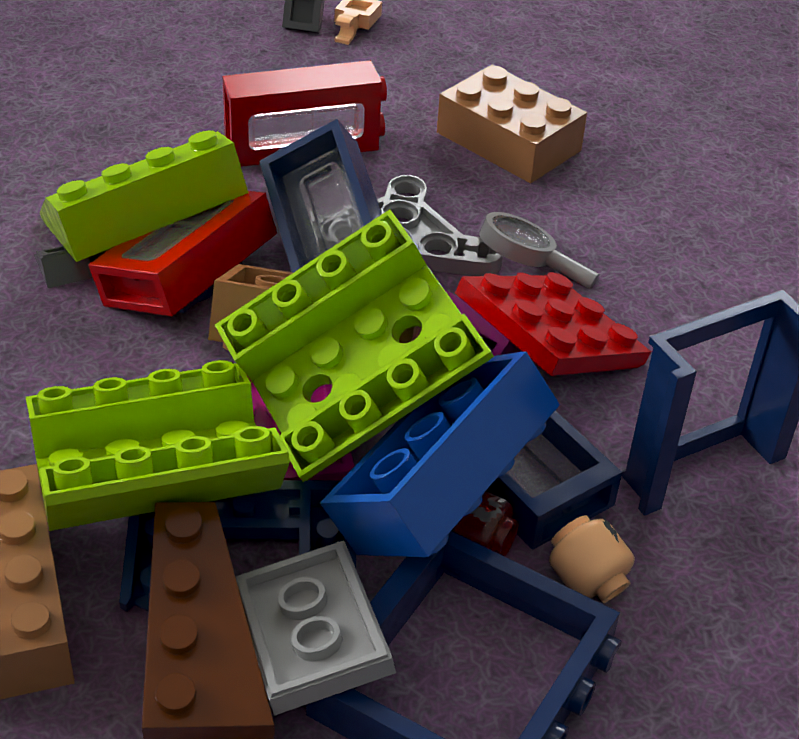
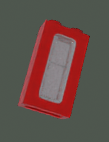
(284, 105)
(184, 258)

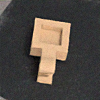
(355, 15)

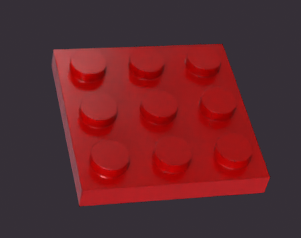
(553, 323)

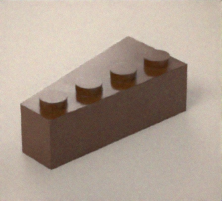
(199, 646)

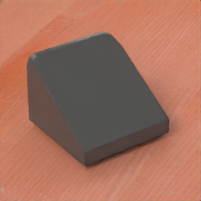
(60, 267)

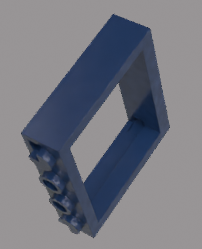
(510, 582)

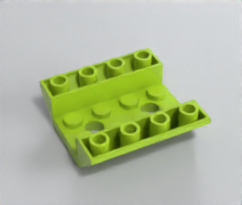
(342, 328)
(151, 441)

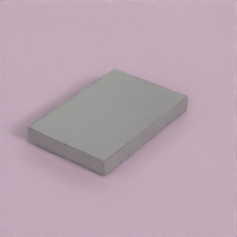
(312, 627)

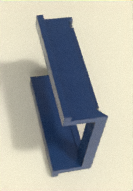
(766, 411)

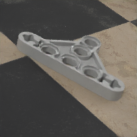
(433, 232)

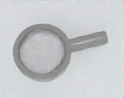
(531, 246)

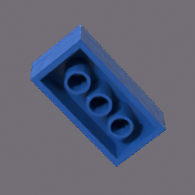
(441, 460)

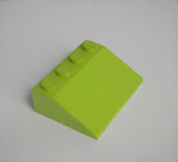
(144, 195)

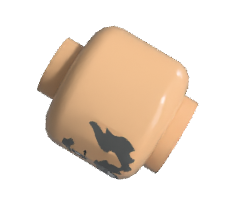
(592, 558)

